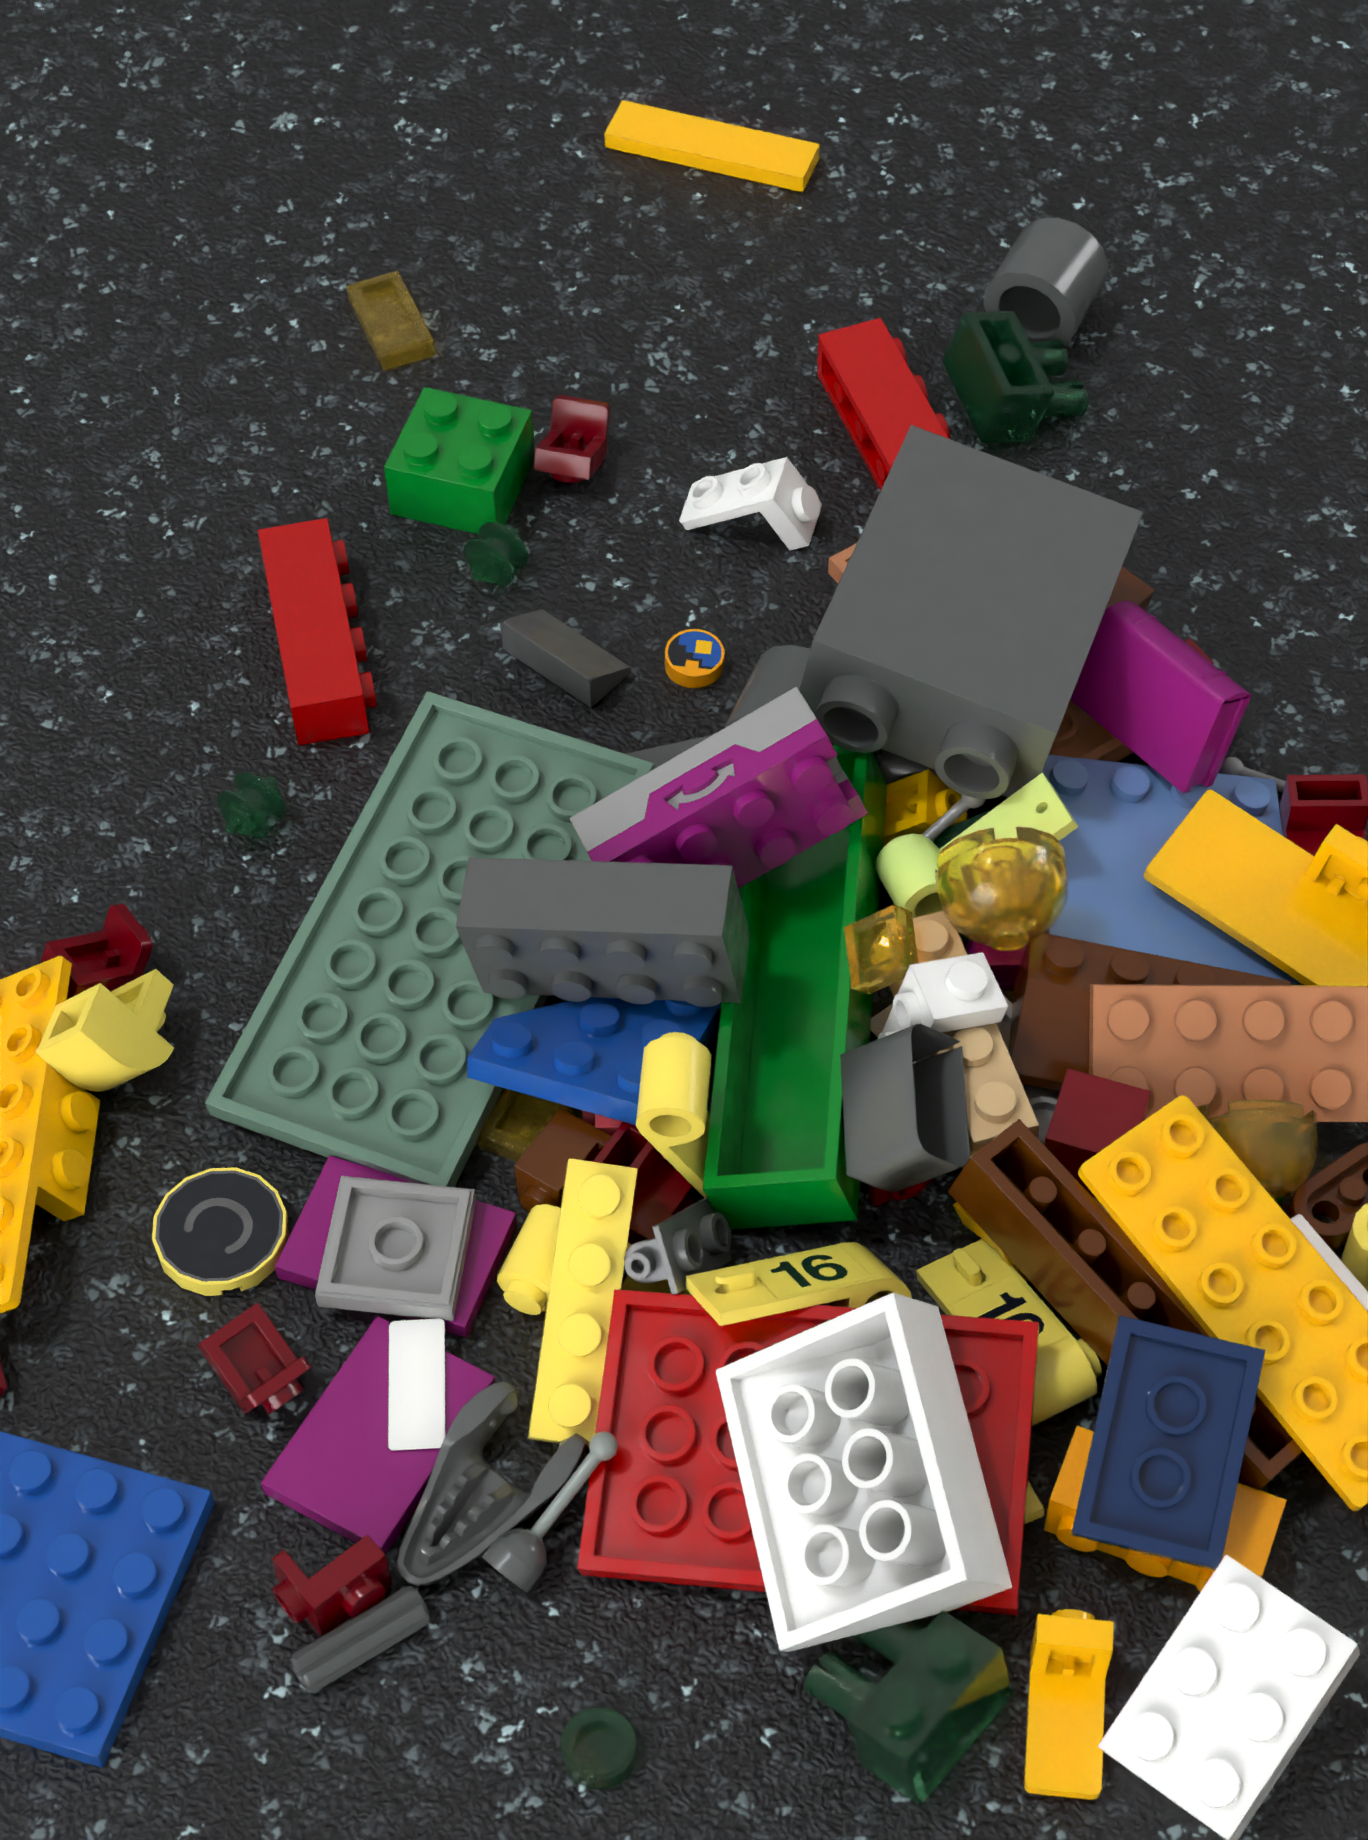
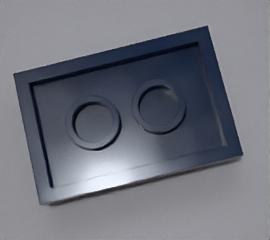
(1168, 1443)

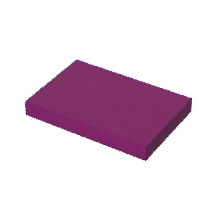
(306, 1245)
(340, 1456)

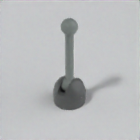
(521, 1552)

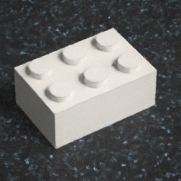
(1230, 1699)

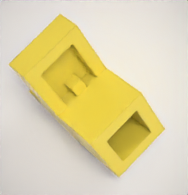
(107, 1035)

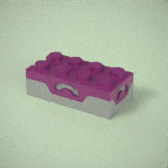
(732, 799)

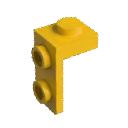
(1067, 1704)

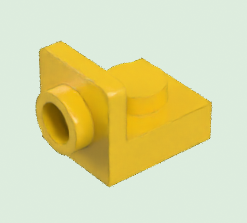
(917, 804)

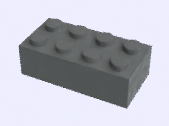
(604, 930)

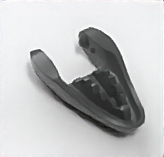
(469, 1500)

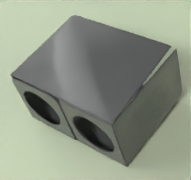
(904, 1116)

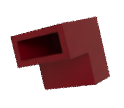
(1319, 802)
(1091, 1117)
(658, 1186)

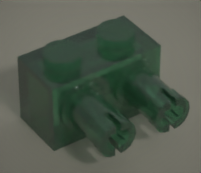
(1006, 379)
(925, 1708)

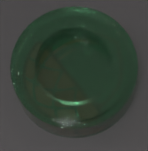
(598, 1748)

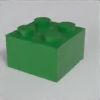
(460, 461)

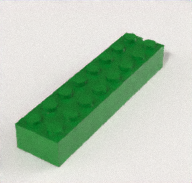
(778, 1066)

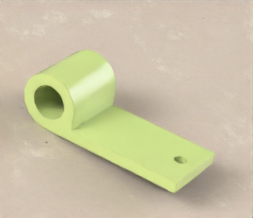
(910, 860)

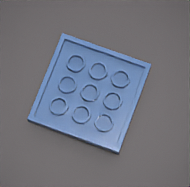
(1123, 823)

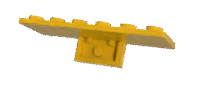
(1270, 893)
(43, 1121)
(1246, 1280)

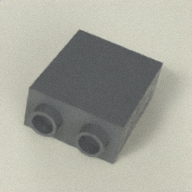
(966, 615)

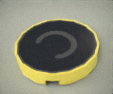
(220, 1231)

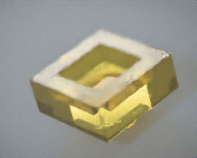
(880, 948)

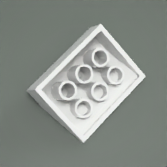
(861, 1475)

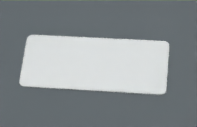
(416, 1384)

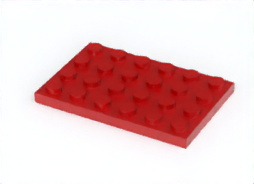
(673, 1490)

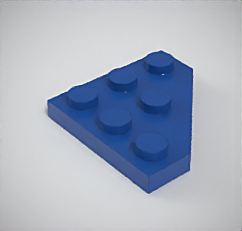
(583, 1050)

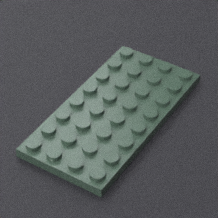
(376, 995)

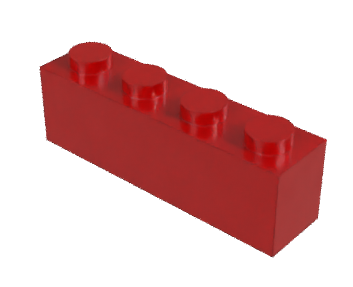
(875, 392)
(314, 631)

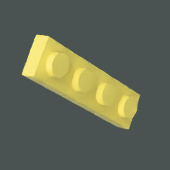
(580, 1298)

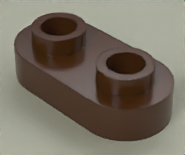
(1335, 1192)

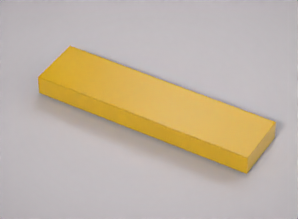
(712, 145)

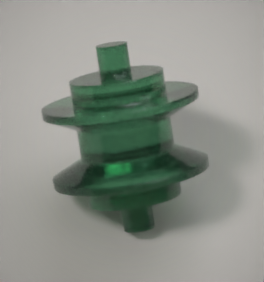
(496, 553)
(248, 809)

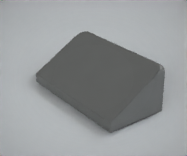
(563, 656)

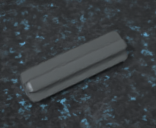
(360, 1639)

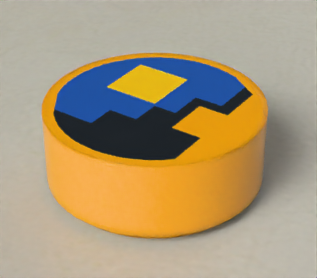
(694, 658)

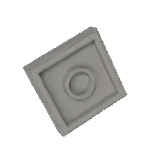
(396, 1248)

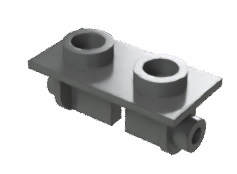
(682, 1246)

